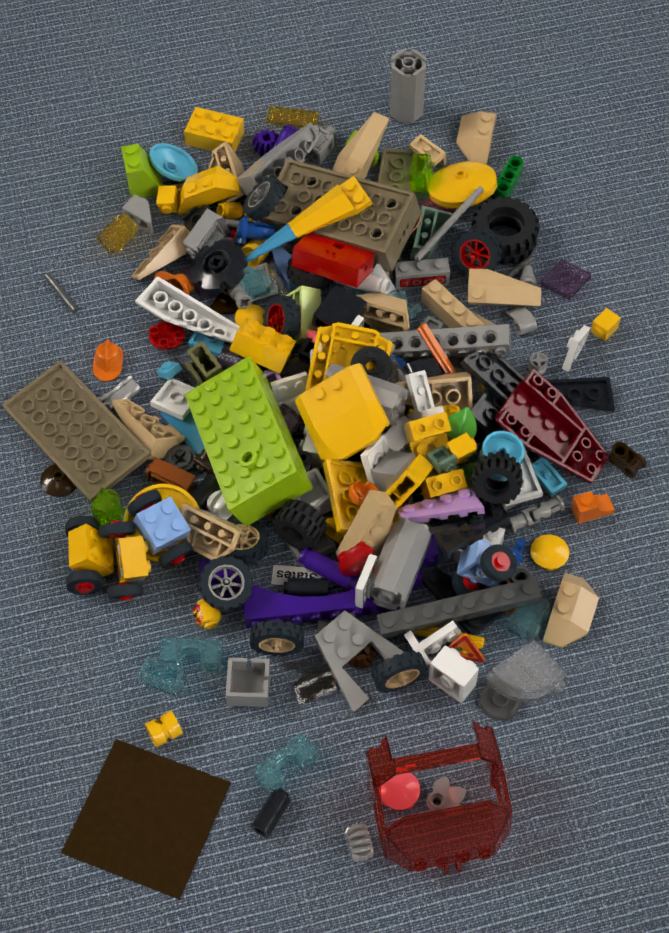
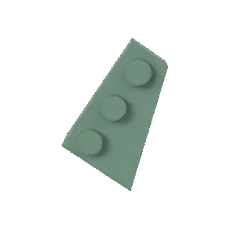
(430, 223)

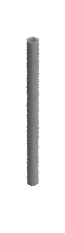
(444, 228)

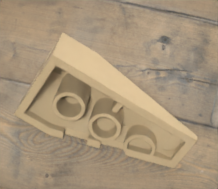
(359, 152)
(168, 250)
(496, 289)
(147, 429)

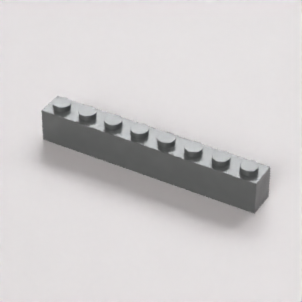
(459, 608)

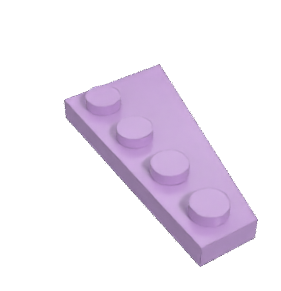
(441, 507)

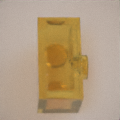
(117, 233)

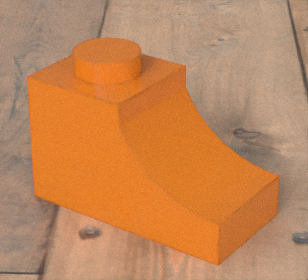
(590, 506)

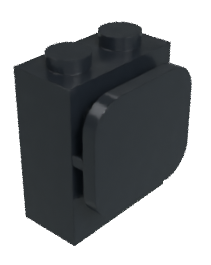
(338, 307)

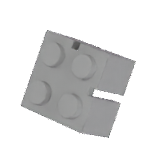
(248, 686)

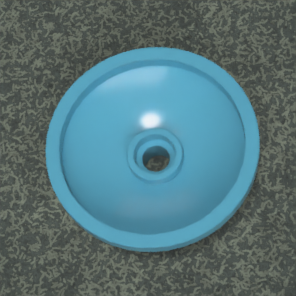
(172, 162)

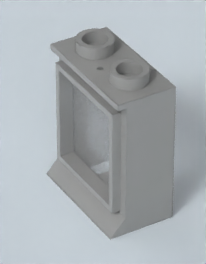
(207, 230)

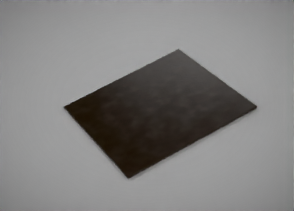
(146, 819)

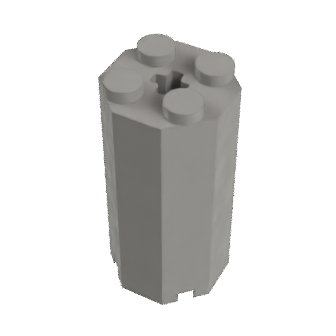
(407, 86)
(389, 394)
(399, 564)

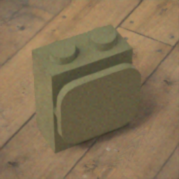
(203, 363)

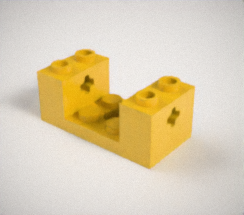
(425, 436)

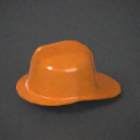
(178, 280)
(107, 361)

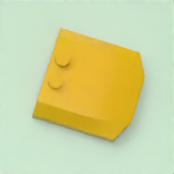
(338, 345)
(342, 414)

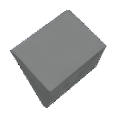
(391, 468)

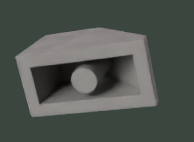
(139, 212)

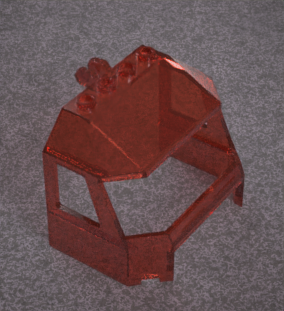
(447, 833)

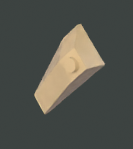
(448, 390)

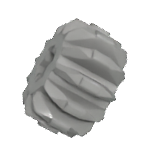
(359, 842)

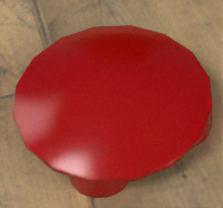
(166, 335)
(353, 561)

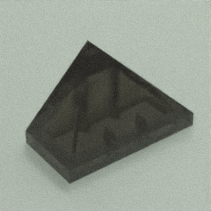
(314, 685)

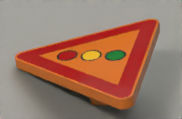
(467, 648)

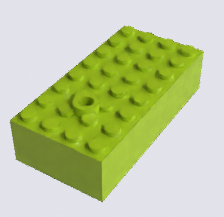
(247, 442)

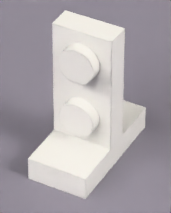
(421, 396)
(434, 642)

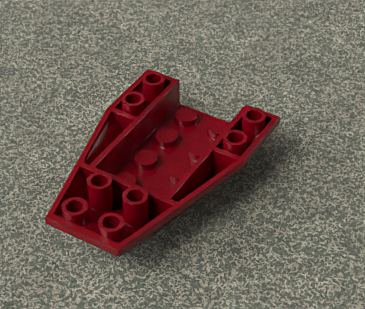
(551, 428)

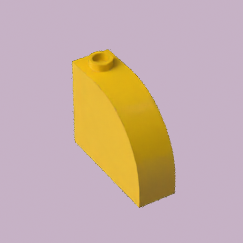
(409, 480)

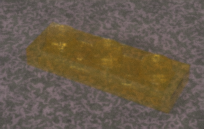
(292, 116)

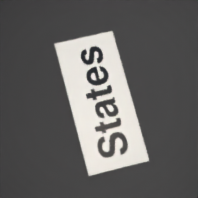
(282, 573)

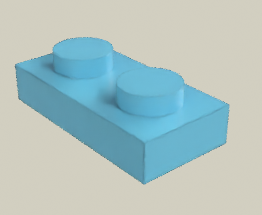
(548, 477)

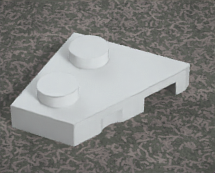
(575, 345)

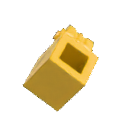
(462, 447)

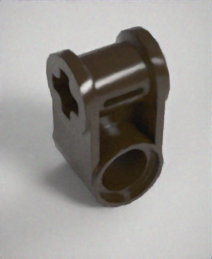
(629, 461)

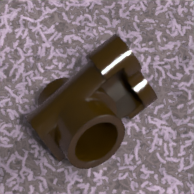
(203, 462)

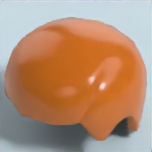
(359, 491)

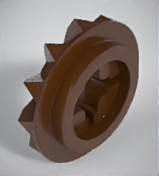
(363, 661)

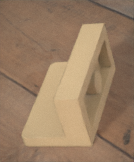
(422, 145)

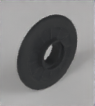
(375, 355)

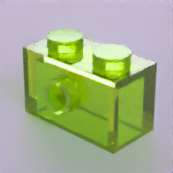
(420, 172)
(107, 506)

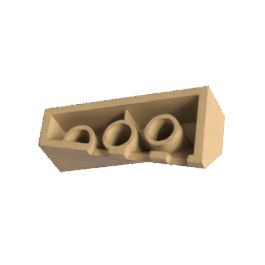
(449, 308)

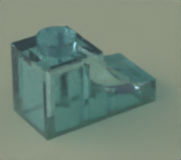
(256, 282)

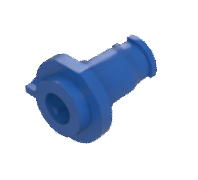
(253, 230)

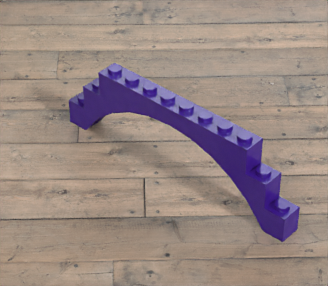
(269, 605)

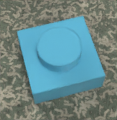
(169, 369)

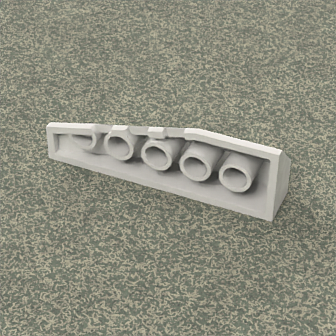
(183, 310)

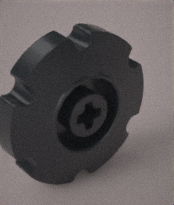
(219, 267)

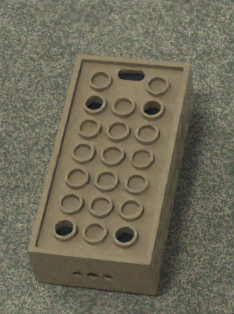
(379, 228)

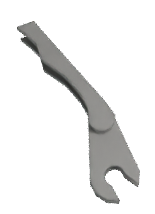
(124, 390)

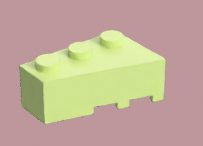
(308, 301)

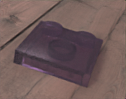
(565, 279)

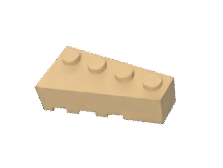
(370, 523)

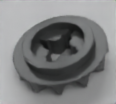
(180, 451)

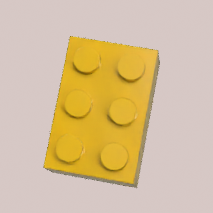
(211, 129)
(262, 345)

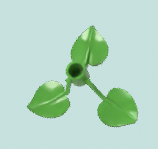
(460, 423)

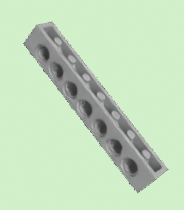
(445, 336)

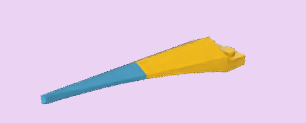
(335, 205)

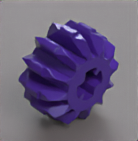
(264, 141)

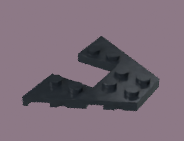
(478, 525)

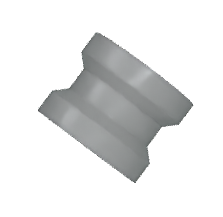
(541, 361)

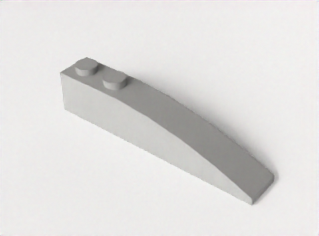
(293, 147)

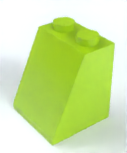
(140, 174)

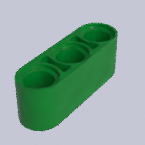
(509, 177)

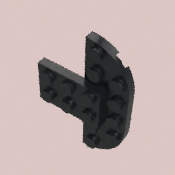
(499, 381)

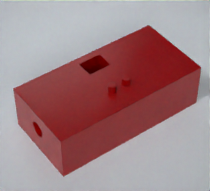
(332, 259)

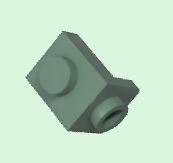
(442, 460)

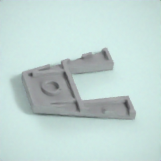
(344, 640)

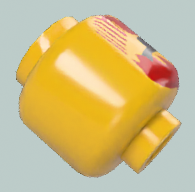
(206, 615)

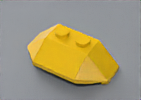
(207, 188)

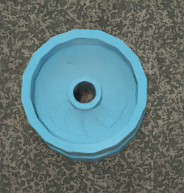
(505, 443)

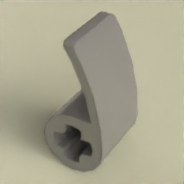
(523, 320)

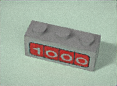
(420, 273)

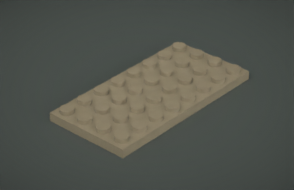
(76, 430)

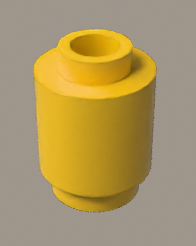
(230, 210)

